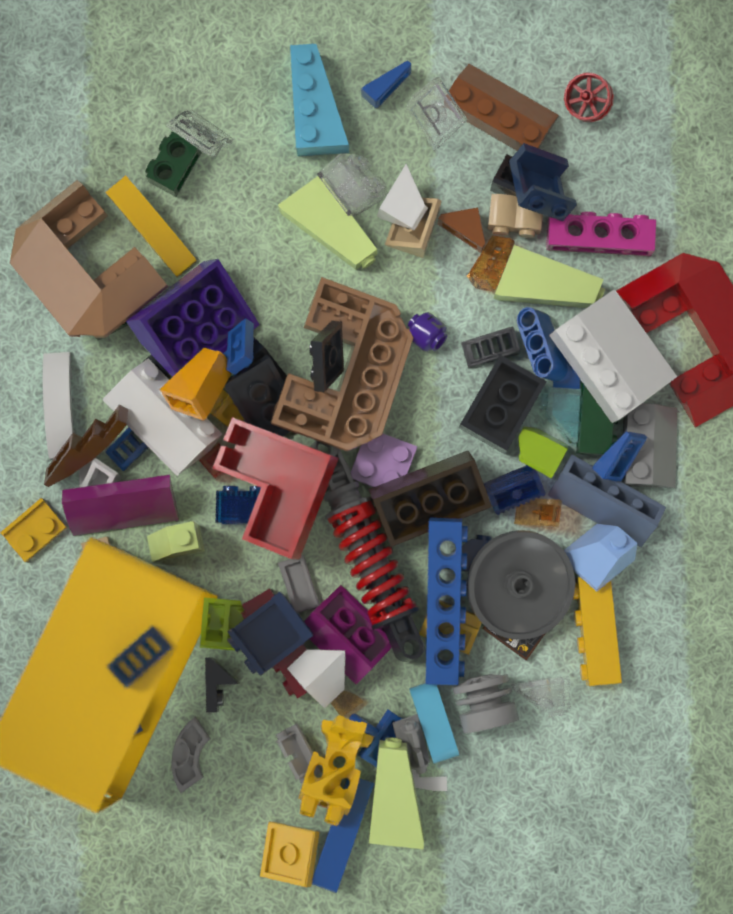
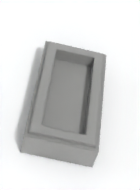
(299, 584)

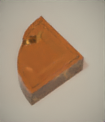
(346, 702)

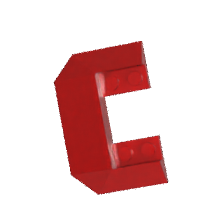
(707, 296)

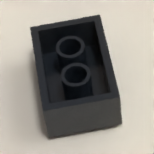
(502, 404)

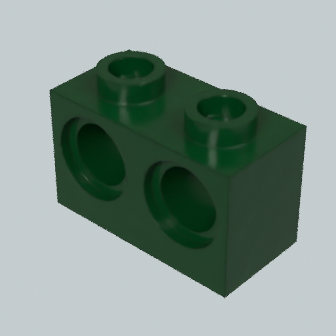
(180, 166)

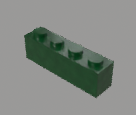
(595, 428)

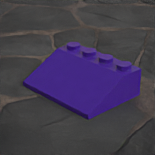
(191, 316)

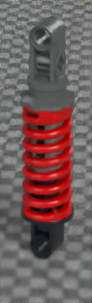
(352, 521)

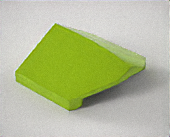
(540, 450)
(217, 619)

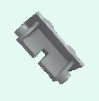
(410, 732)
(293, 742)

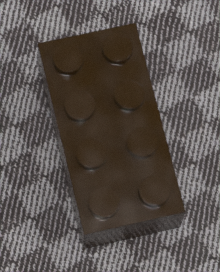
(436, 491)

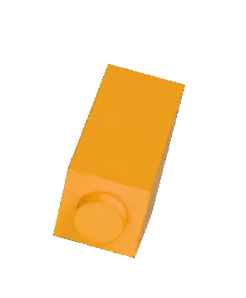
(197, 384)

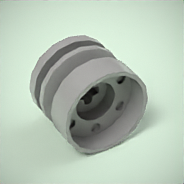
(485, 703)

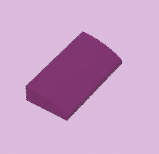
(120, 505)

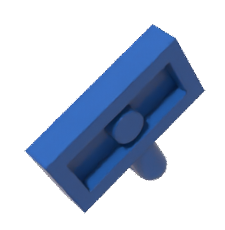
(240, 346)
(382, 731)

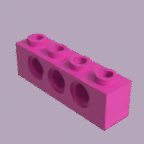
(641, 226)

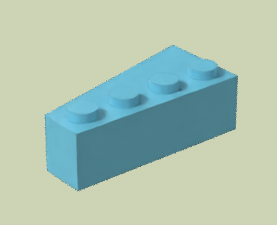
(315, 111)

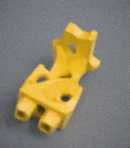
(343, 740)

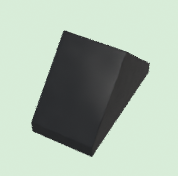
(503, 179)

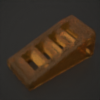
(486, 278)

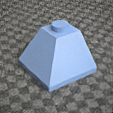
(601, 554)

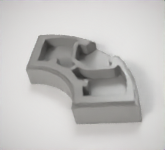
(187, 753)

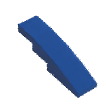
(341, 840)

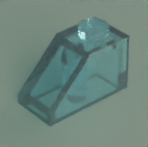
(562, 411)

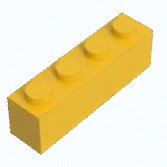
(598, 634)

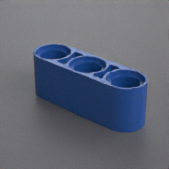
(533, 336)

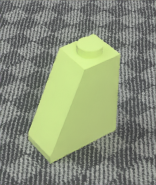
(175, 541)

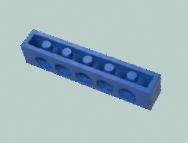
(437, 670)

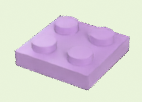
(382, 460)

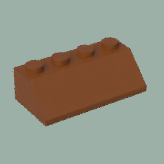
(501, 109)

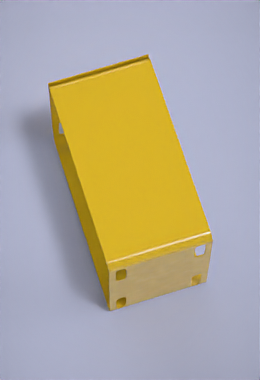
(69, 715)

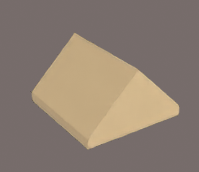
(417, 240)

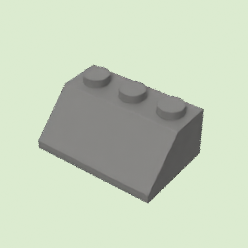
(657, 458)

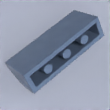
(606, 500)

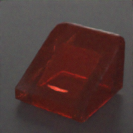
(208, 461)

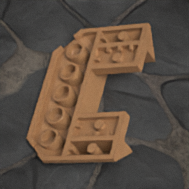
(63, 285)
(369, 378)

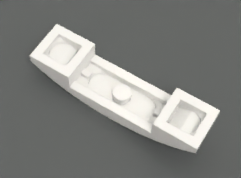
(57, 400)

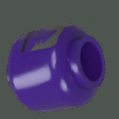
(427, 331)

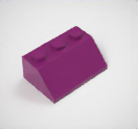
(345, 626)

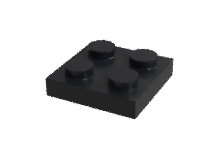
(327, 356)

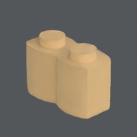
(508, 217)

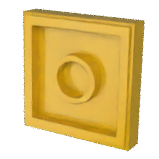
(289, 854)

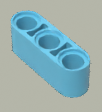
(434, 722)

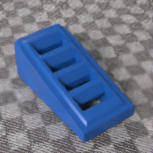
(382, 87)
(133, 456)
(619, 456)

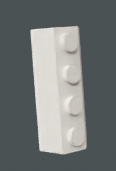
(170, 434)

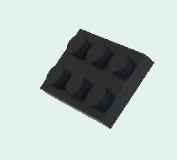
(256, 393)

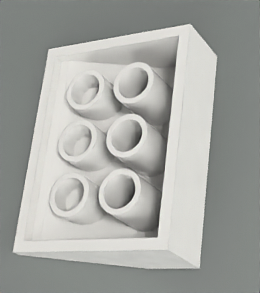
(613, 356)

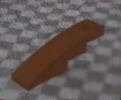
(81, 450)

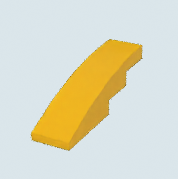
(151, 226)

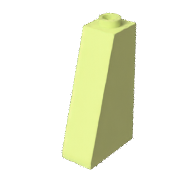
(324, 219)
(547, 282)
(395, 802)

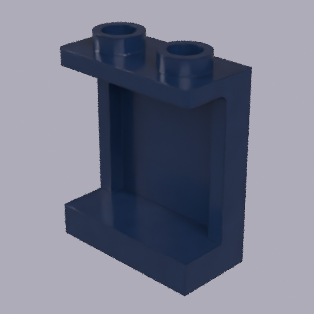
(539, 183)
(269, 634)

